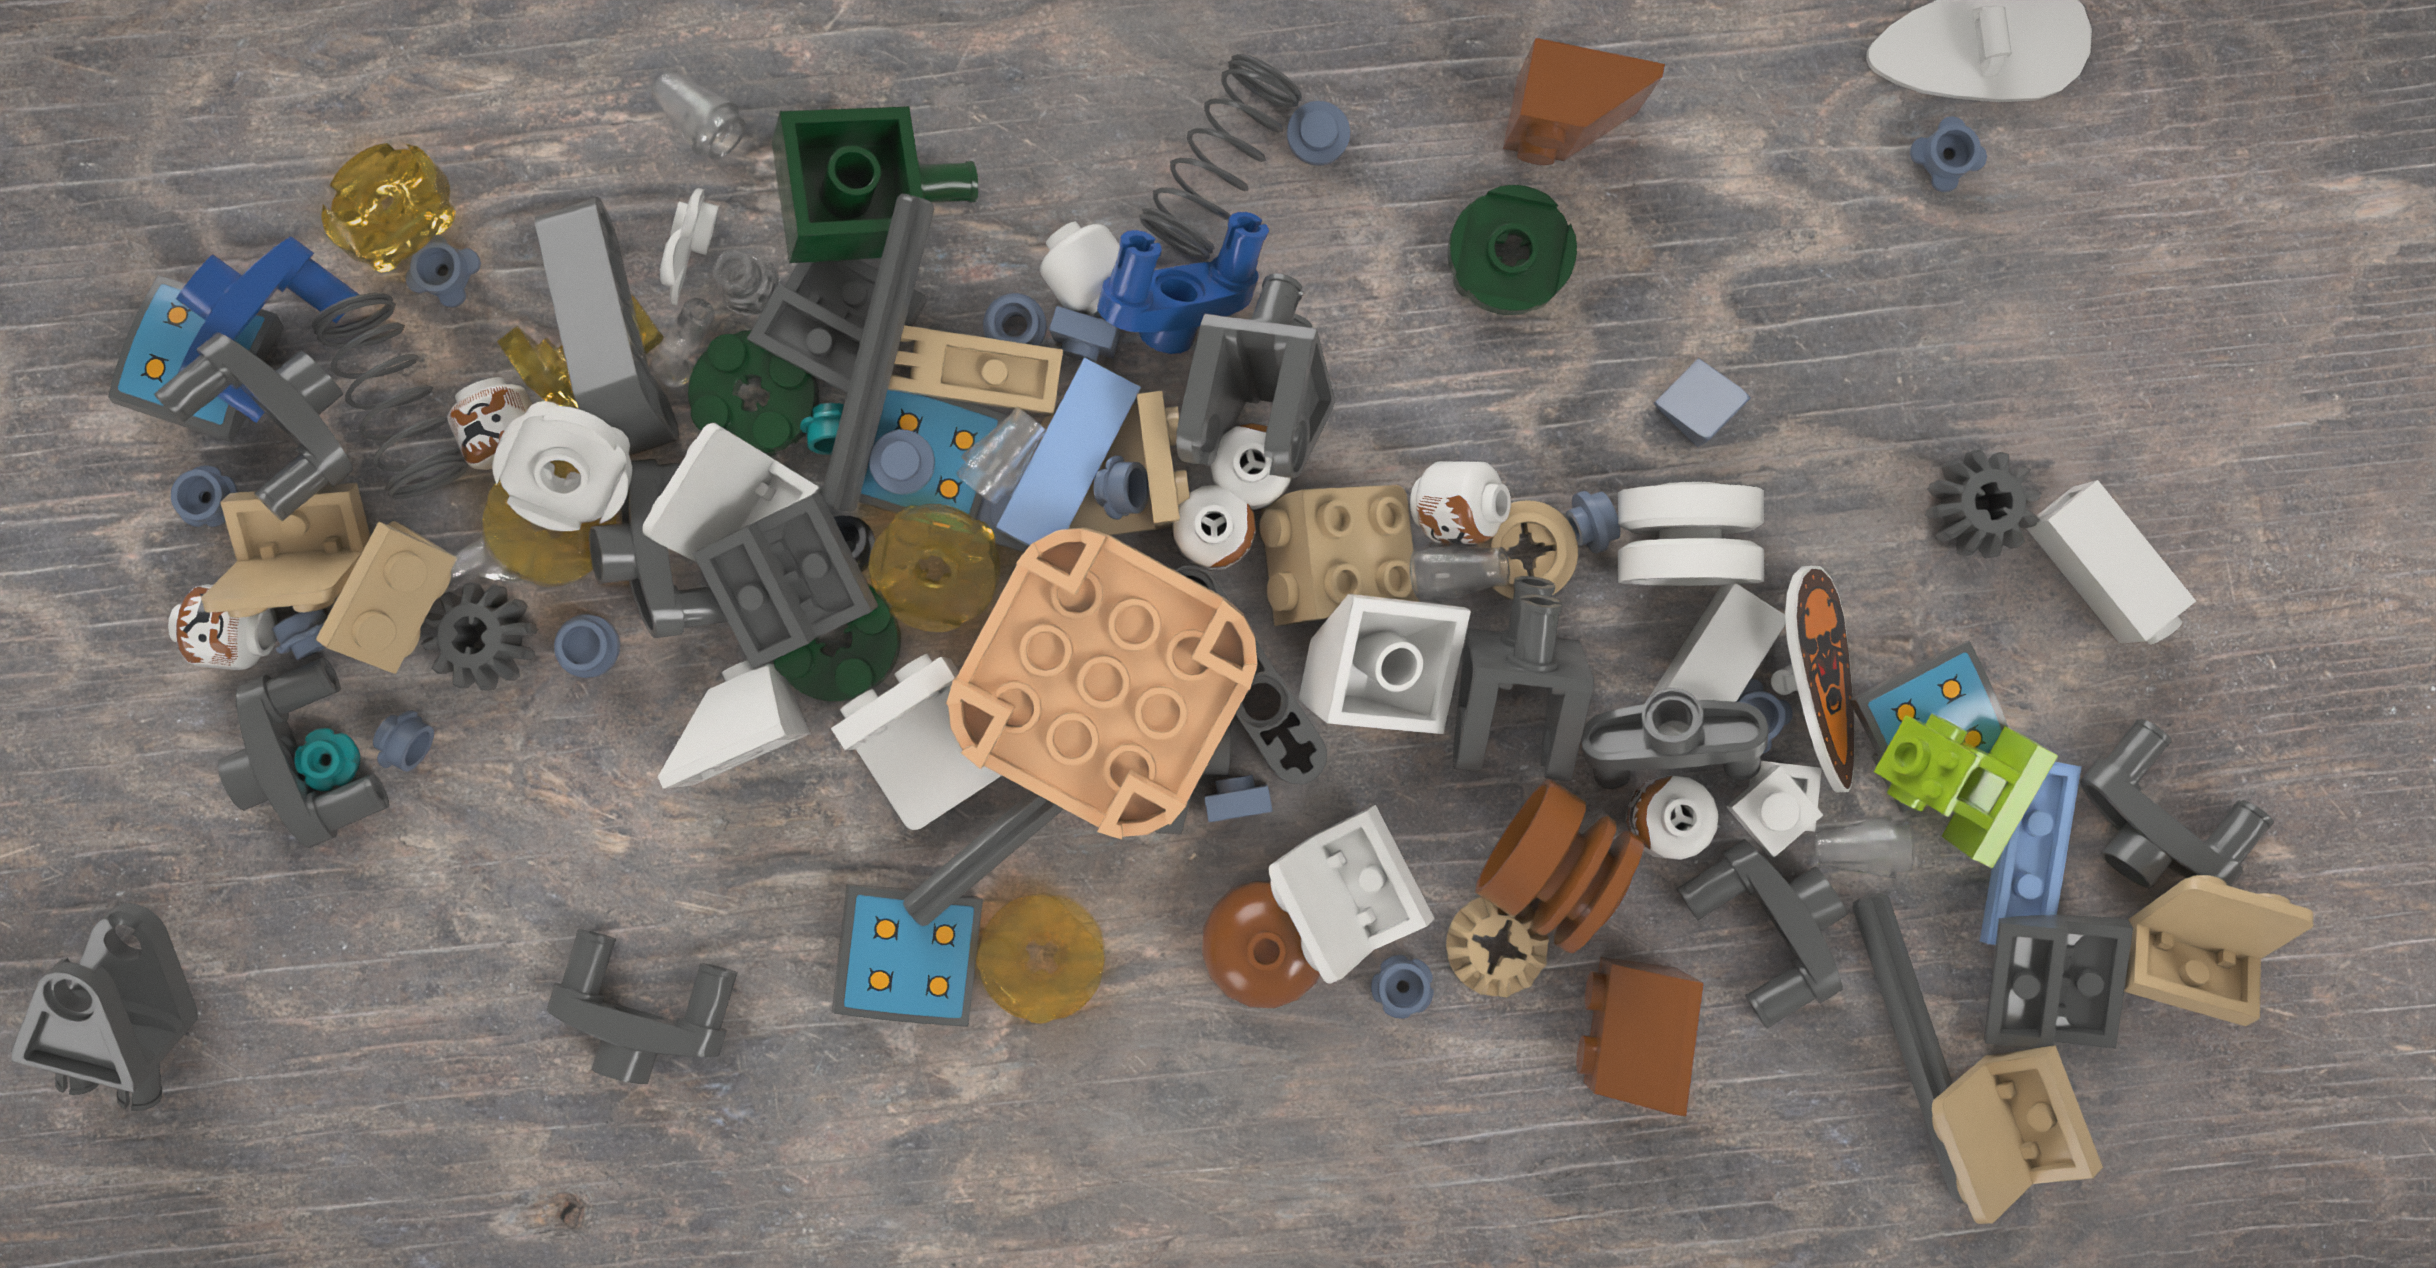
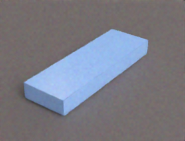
(1069, 454)
(2033, 862)

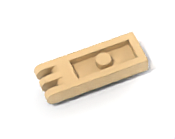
(979, 370)

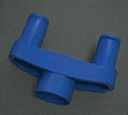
(232, 300)
(1171, 301)

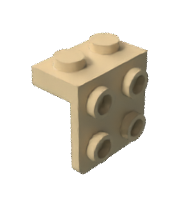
(1147, 440)
(1335, 546)
(290, 560)
(387, 597)
(2206, 946)
(2011, 1128)

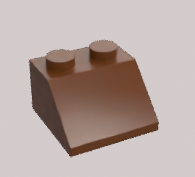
(1572, 98)
(1641, 1034)

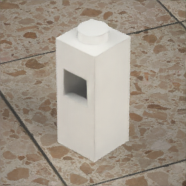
(2111, 565)
(1722, 649)

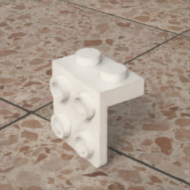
(719, 491)
(911, 745)
(1348, 893)

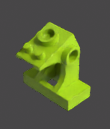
(1939, 769)

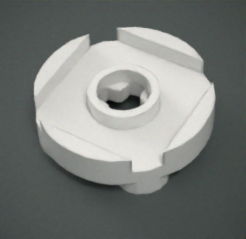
(568, 435)

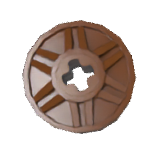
(1570, 873)

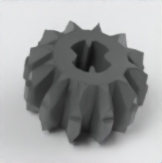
(1983, 528)
(458, 634)

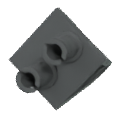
(1253, 361)
(1525, 656)
(116, 1014)

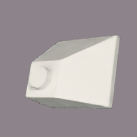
(1385, 664)
(735, 725)

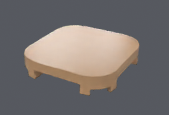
(1103, 681)

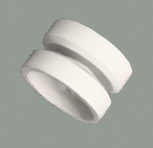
(1690, 533)

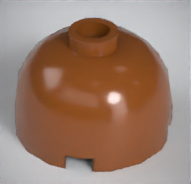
(1255, 949)

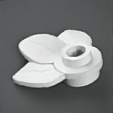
(690, 232)

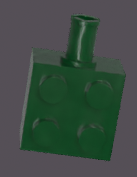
(844, 176)

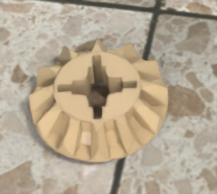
(1544, 527)
(1470, 959)

